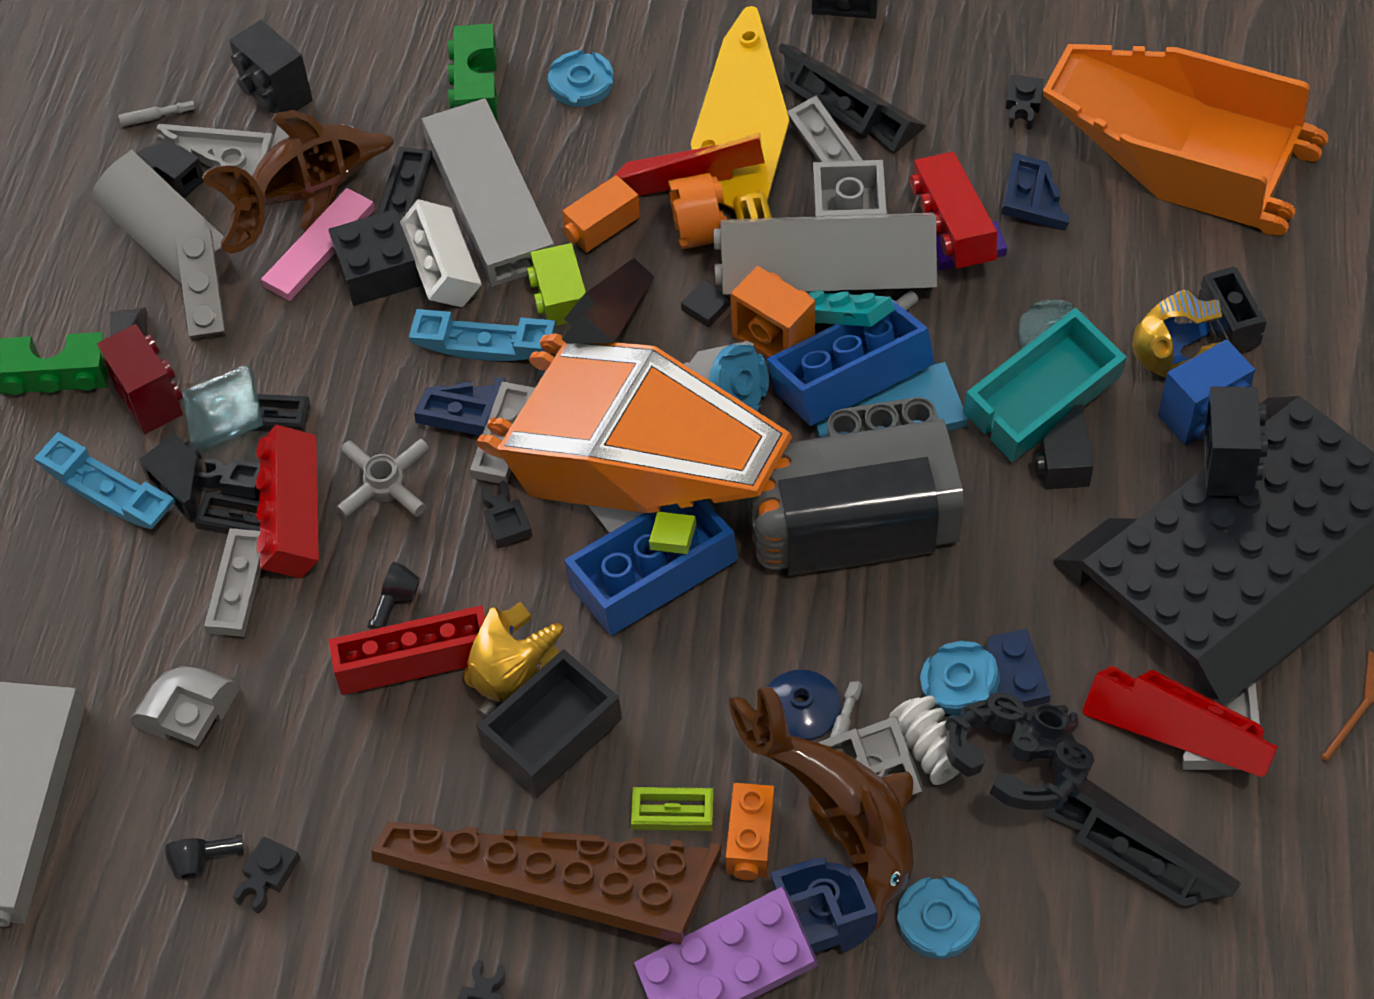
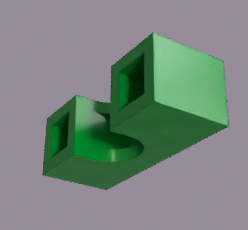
(473, 53)
(72, 369)

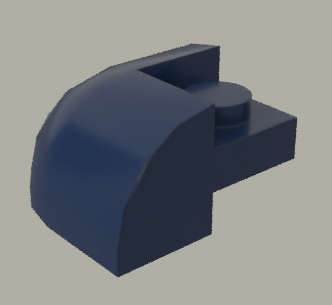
(829, 903)

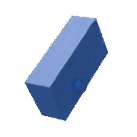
(849, 364)
(627, 580)

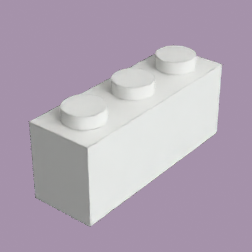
(440, 253)

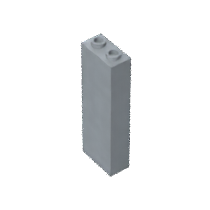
(487, 189)
(831, 251)
(35, 752)

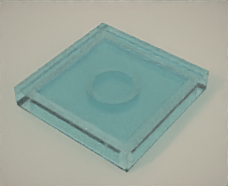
(222, 408)

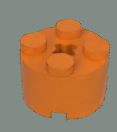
(696, 209)

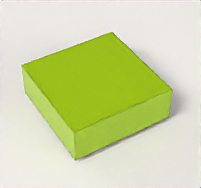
(672, 532)

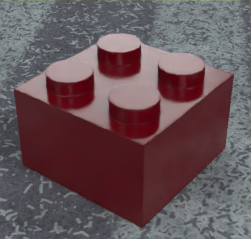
(141, 378)

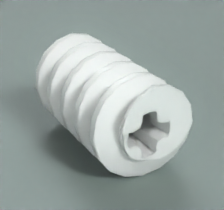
(926, 736)

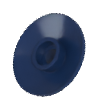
(817, 714)

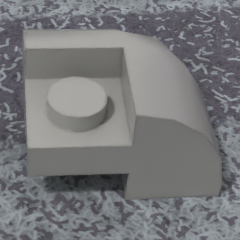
(185, 704)
(879, 748)

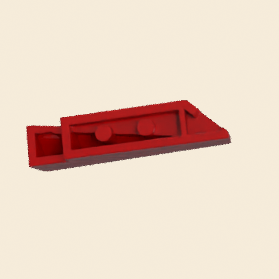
(653, 173)
(1180, 718)

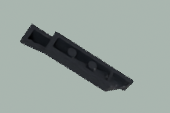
(1142, 847)

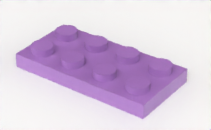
(732, 956)

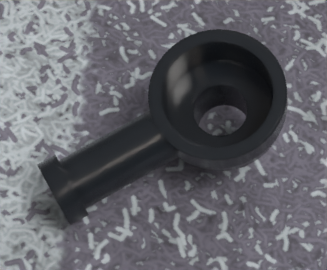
(398, 585)
(189, 855)

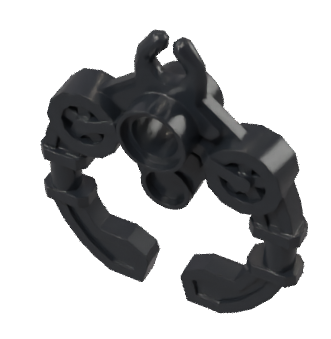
(1036, 734)

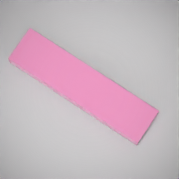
(314, 246)

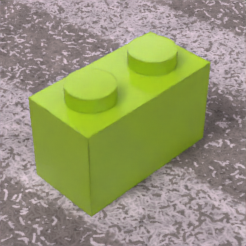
(557, 280)

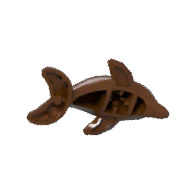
(299, 167)
(846, 798)

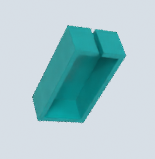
(1043, 383)

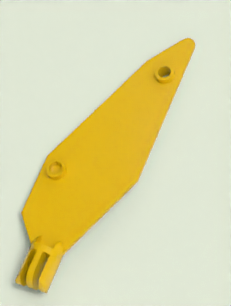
(742, 102)

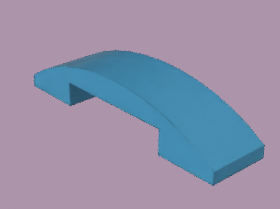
(478, 340)
(102, 485)

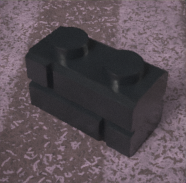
(1240, 320)

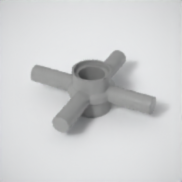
(383, 489)

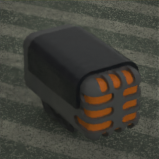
(860, 492)

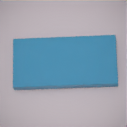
(930, 383)

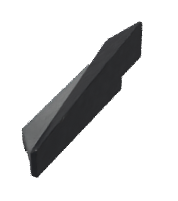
(848, 100)
(608, 305)

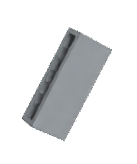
(150, 210)

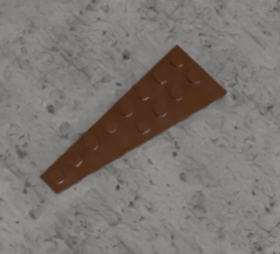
(611, 883)

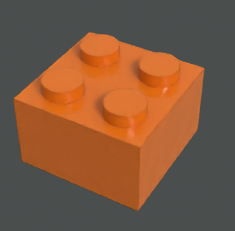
(771, 313)

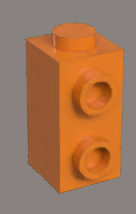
(600, 214)
(750, 831)

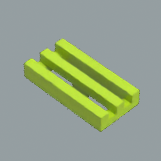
(672, 815)

